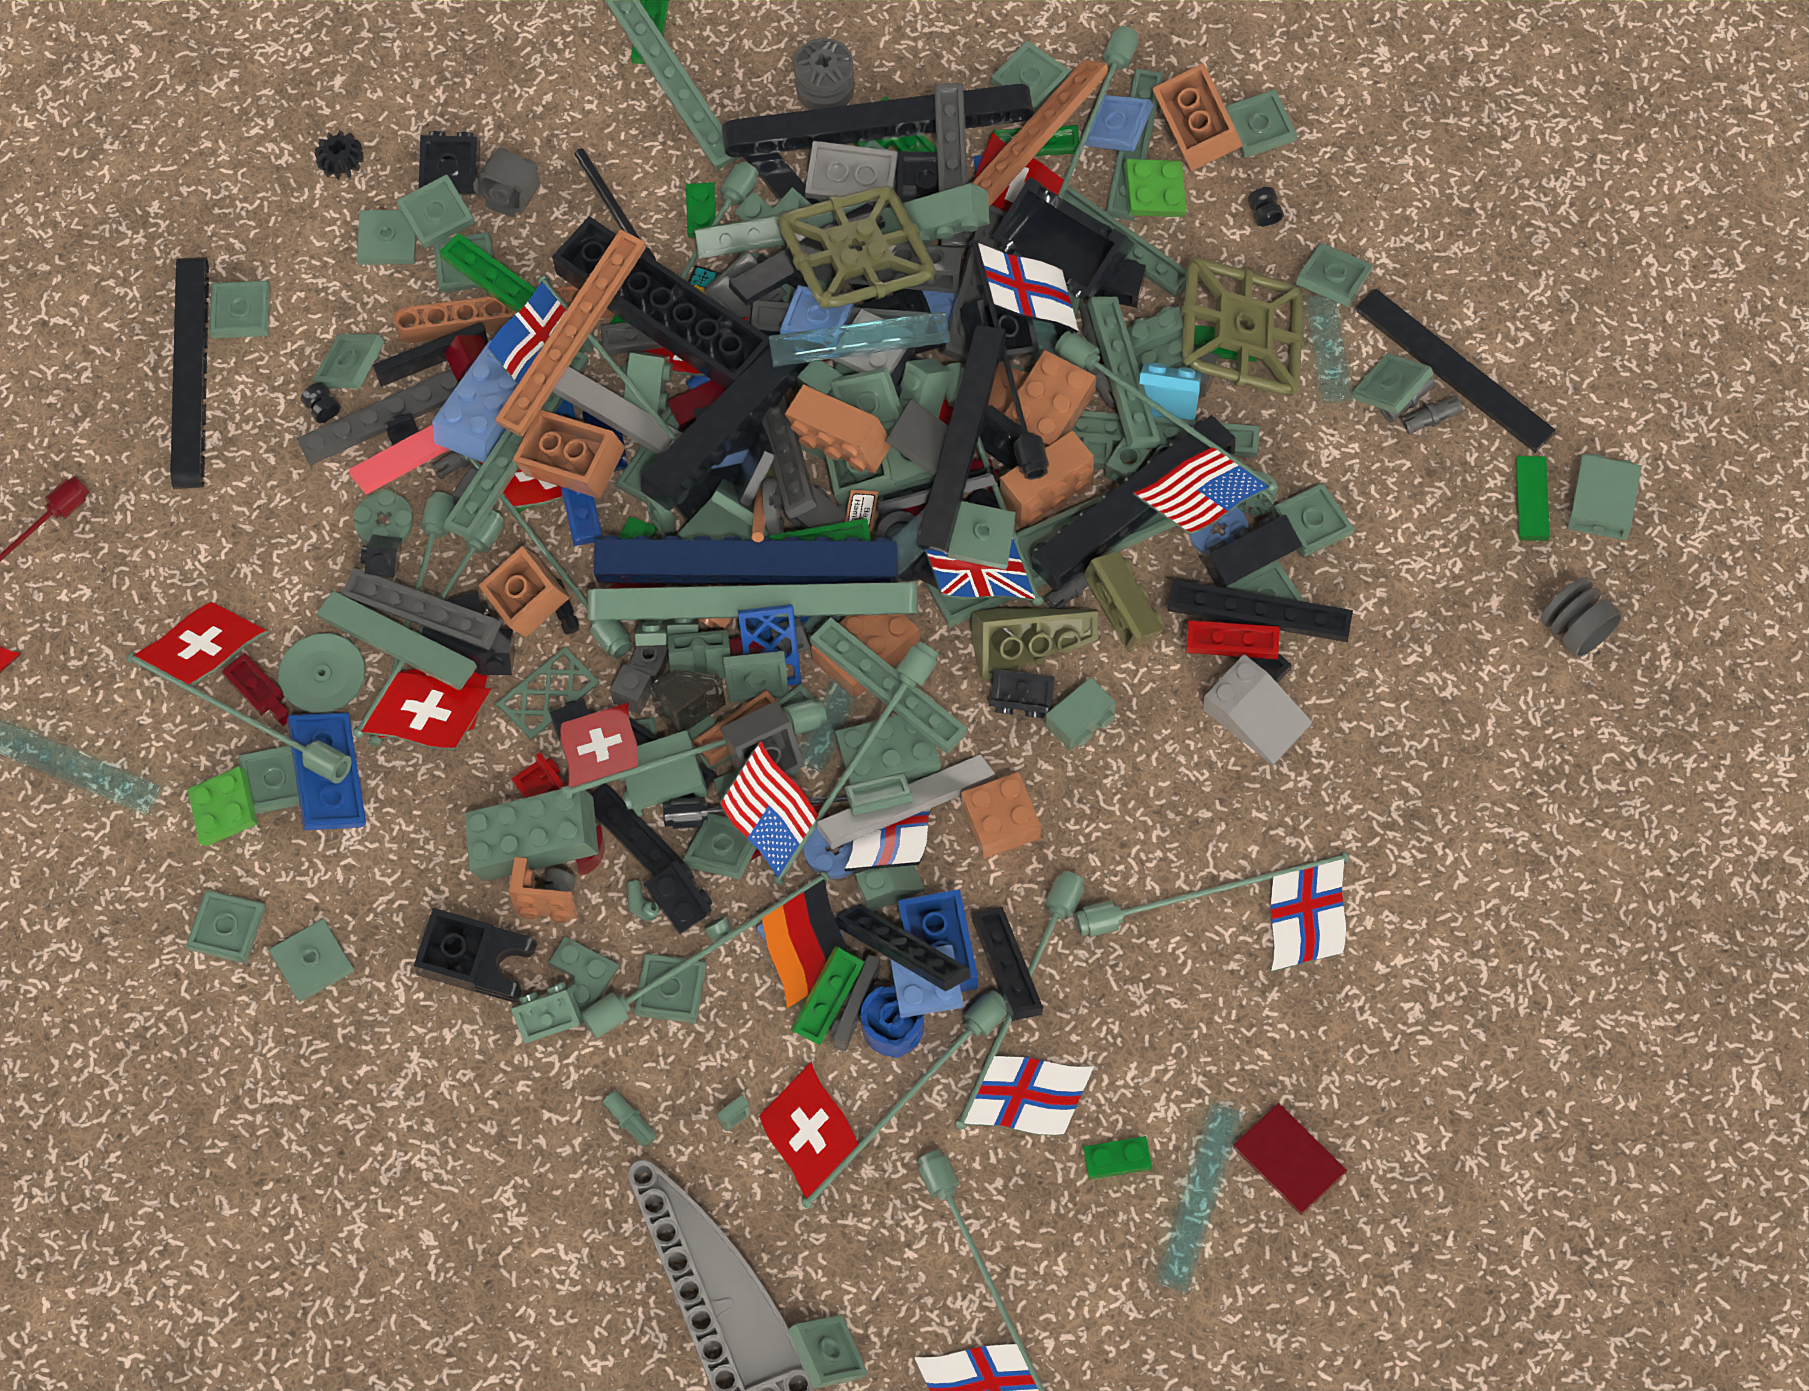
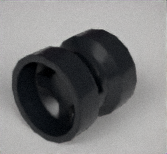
(1265, 206)
(318, 399)

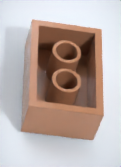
(1197, 117)
(1053, 397)
(838, 429)
(569, 453)
(1068, 473)
(884, 634)

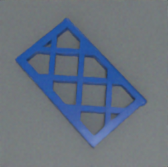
(767, 615)

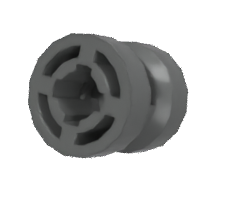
(558, 880)

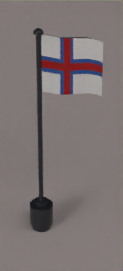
(1032, 292)
(888, 847)

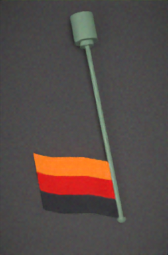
(798, 938)

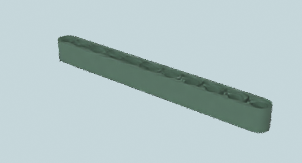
(728, 600)

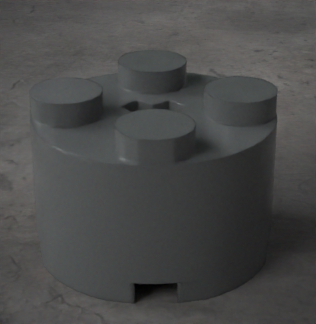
(507, 182)

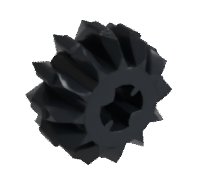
(339, 154)

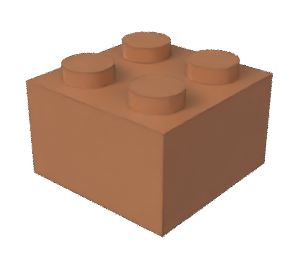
(523, 591)
(1000, 815)

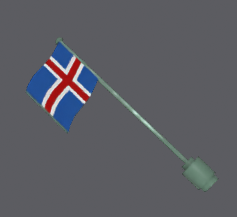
(529, 329)

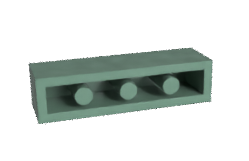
(944, 213)

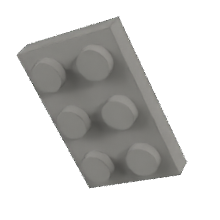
(848, 170)

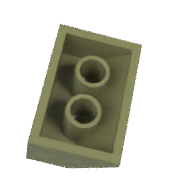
(1123, 600)

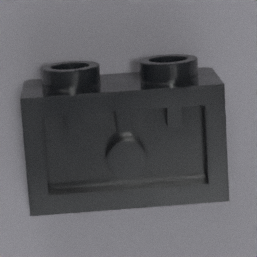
(679, 897)

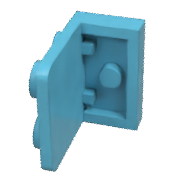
(1172, 389)

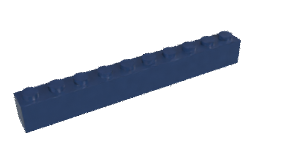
(745, 561)

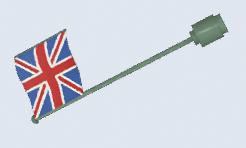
(974, 580)

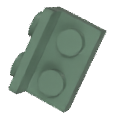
(547, 1013)

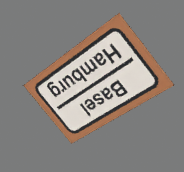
(862, 506)

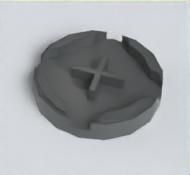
(772, 506)

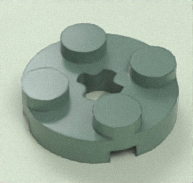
(385, 504)

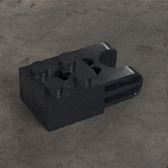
(480, 955)

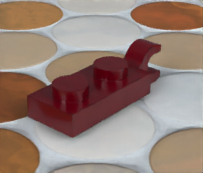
(256, 688)

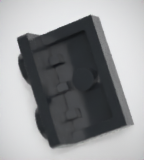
(1022, 692)

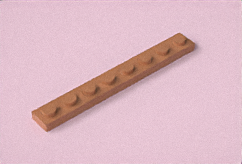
(1041, 128)
(570, 333)

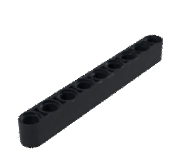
(189, 367)

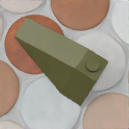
(1020, 636)

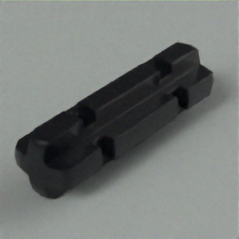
(565, 615)

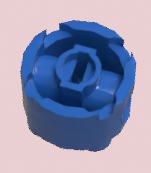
(883, 1026)

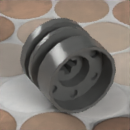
(824, 74)
(1581, 617)

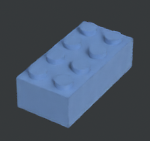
(469, 414)

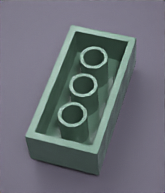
(537, 828)

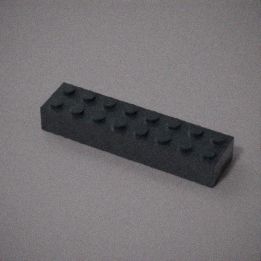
(667, 308)

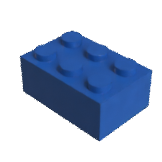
(939, 922)

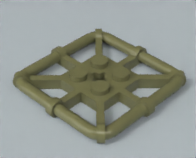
(864, 233)
(1229, 334)

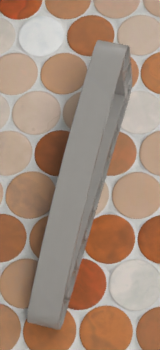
(741, 1312)

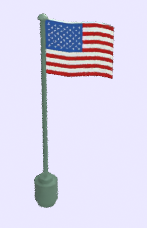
(1200, 487)
(773, 807)

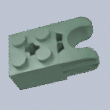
(892, 475)

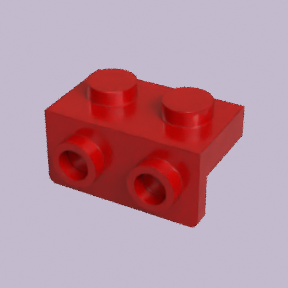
(539, 778)

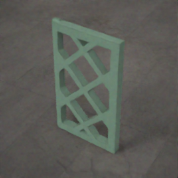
(546, 669)

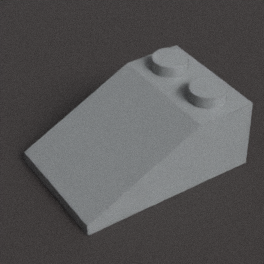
(1256, 710)

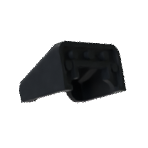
(1063, 236)

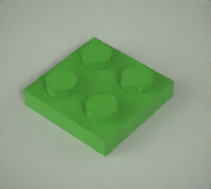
(1155, 188)
(222, 806)

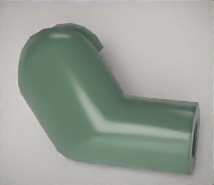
(638, 905)

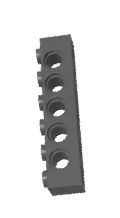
(946, 262)

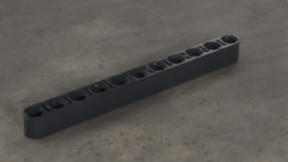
(870, 121)

